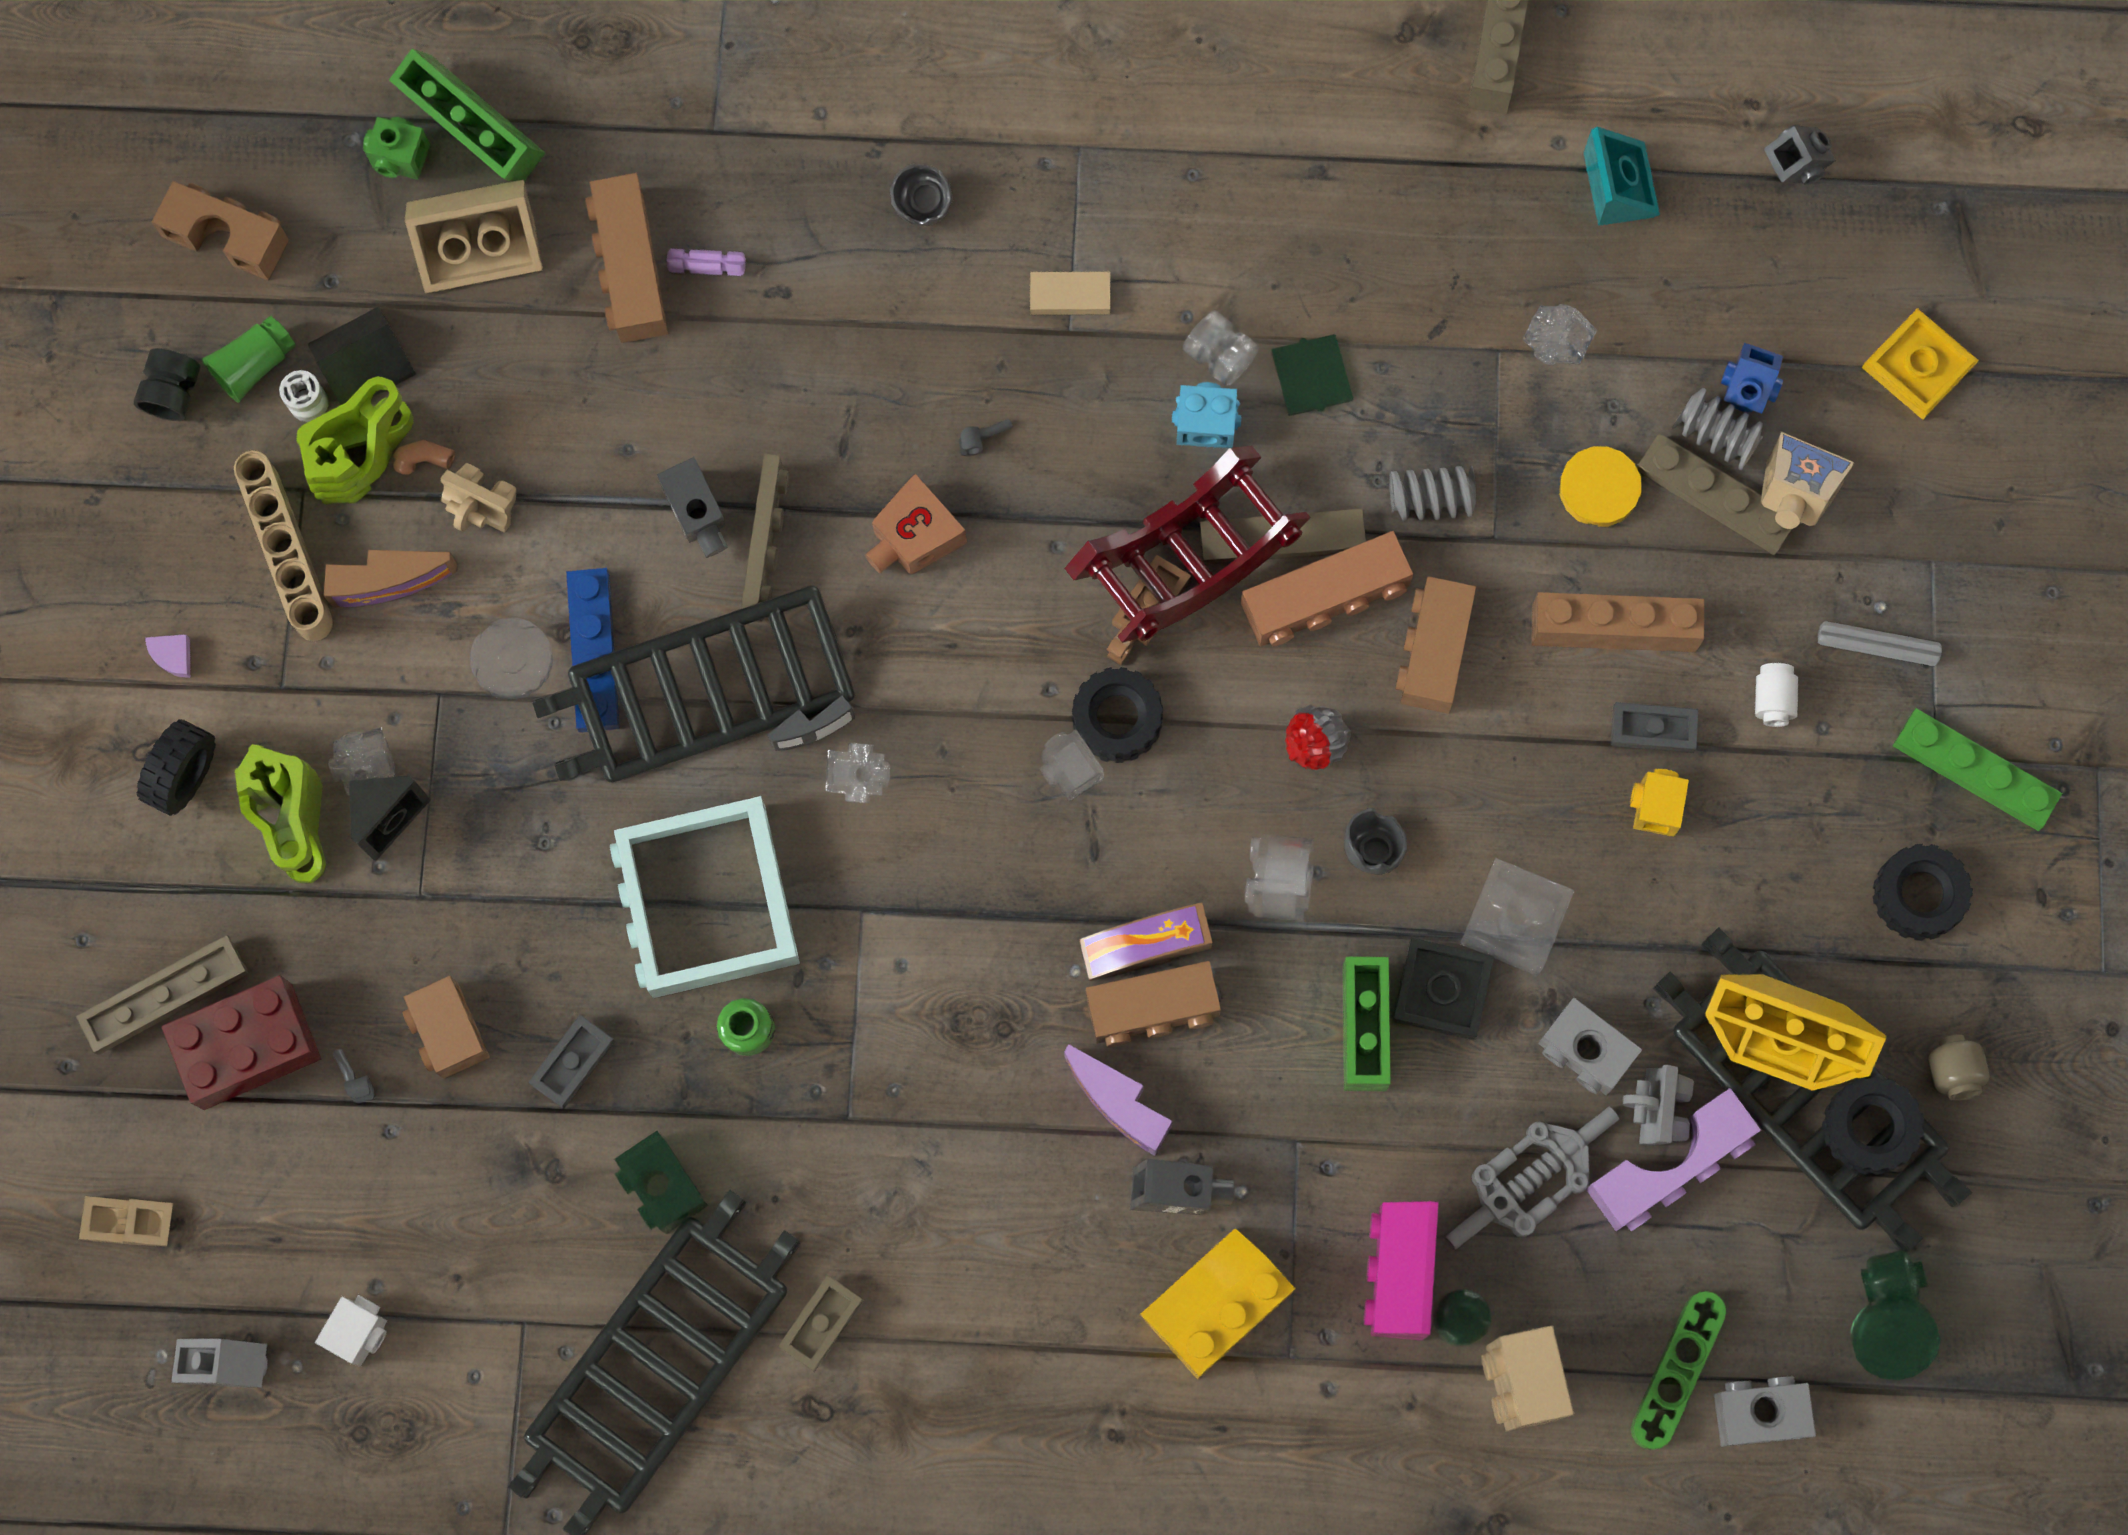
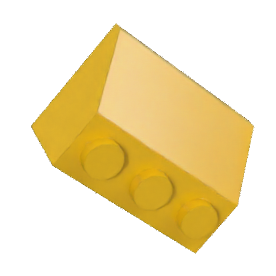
(1217, 1302)

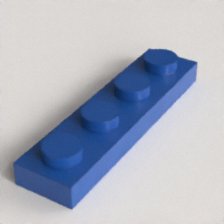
(593, 637)

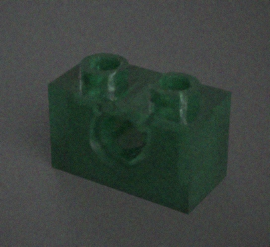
(656, 1157)

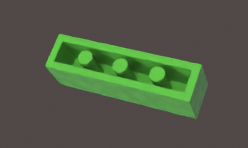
(466, 116)

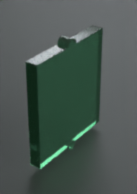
(1312, 375)

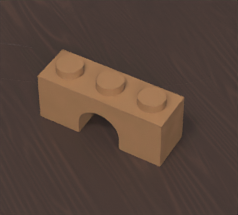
(192, 214)

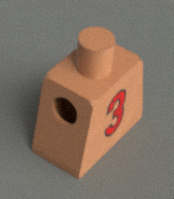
(914, 530)

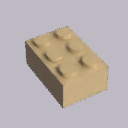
(1527, 1379)

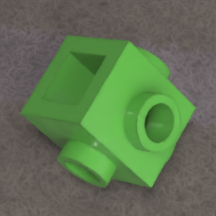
(396, 147)

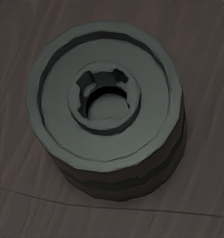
(167, 384)

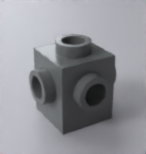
(1800, 154)

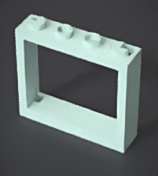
(639, 931)

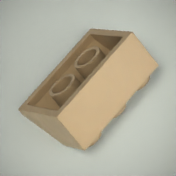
(473, 236)

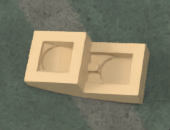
(125, 1221)

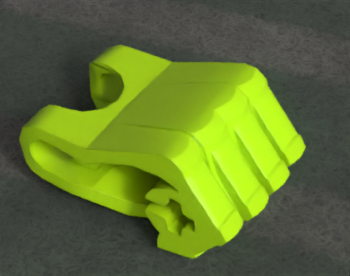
(355, 423)
(295, 833)

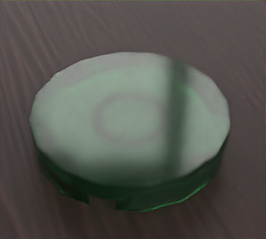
(1895, 1338)

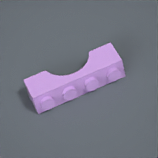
(1716, 1130)

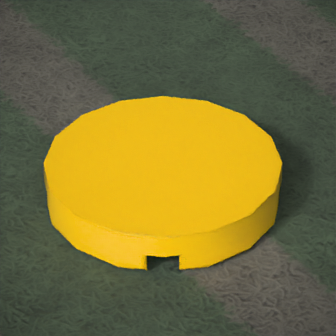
(1600, 486)

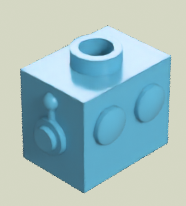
(1206, 415)

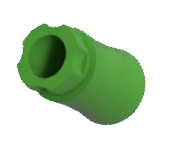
(249, 357)

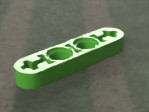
(1673, 1367)

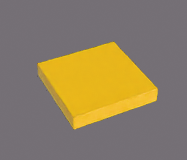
(1920, 364)

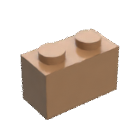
(445, 1028)

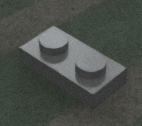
(1654, 727)
(571, 1061)

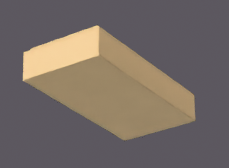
(1069, 293)

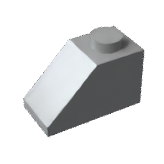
(219, 1363)

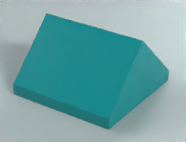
(1619, 177)

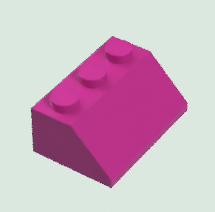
(1402, 1270)

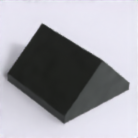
(360, 352)
(383, 811)

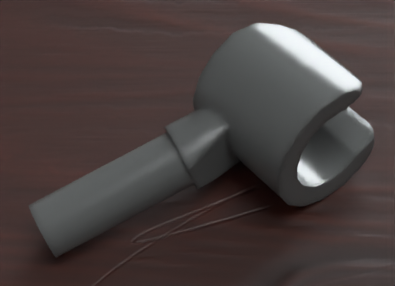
(971, 437)
(357, 1088)

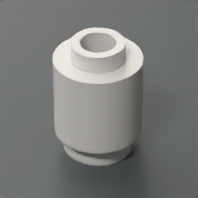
(1776, 694)

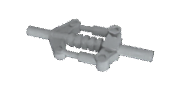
(1500, 1203)

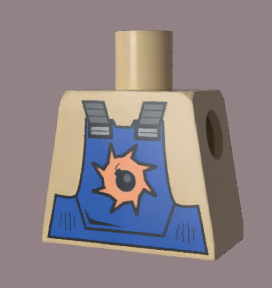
(1801, 481)

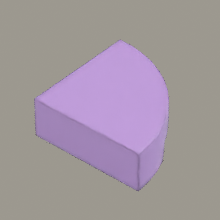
(171, 653)

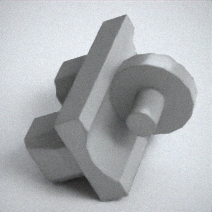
(1656, 1104)

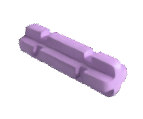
(706, 262)

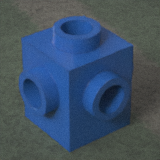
(1752, 379)

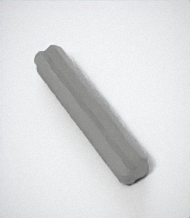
(1879, 643)

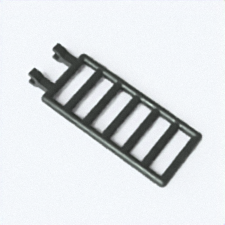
(695, 636)

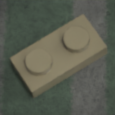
(820, 1323)

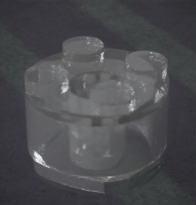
(1281, 877)

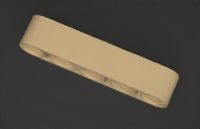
(270, 532)

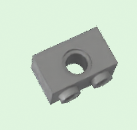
(1613, 1048)
(1790, 1419)

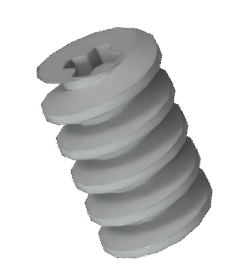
(1720, 428)
(1433, 493)

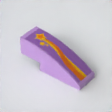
(1117, 1100)

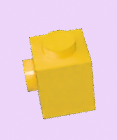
(1659, 802)

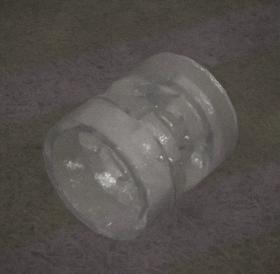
(1214, 335)

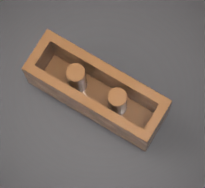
(1435, 644)
(1153, 1004)

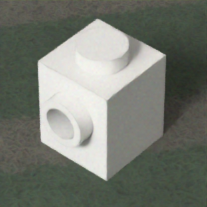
(353, 1330)

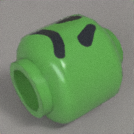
(745, 1026)

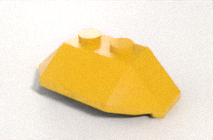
(1791, 1032)

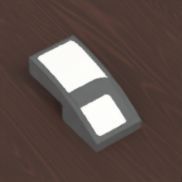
(799, 731)

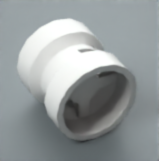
(307, 403)

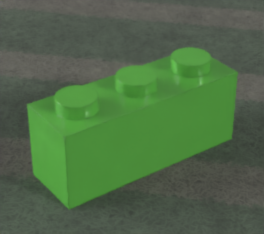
(1366, 1024)

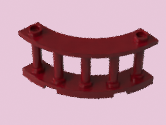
(1165, 526)

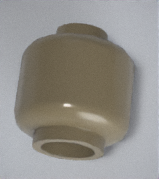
(1959, 1068)

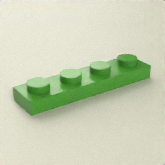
(1977, 769)

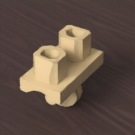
(475, 503)

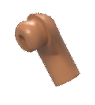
(420, 451)

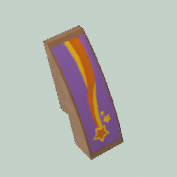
(386, 577)
(1146, 942)

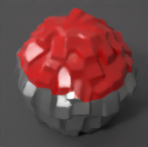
(1316, 737)

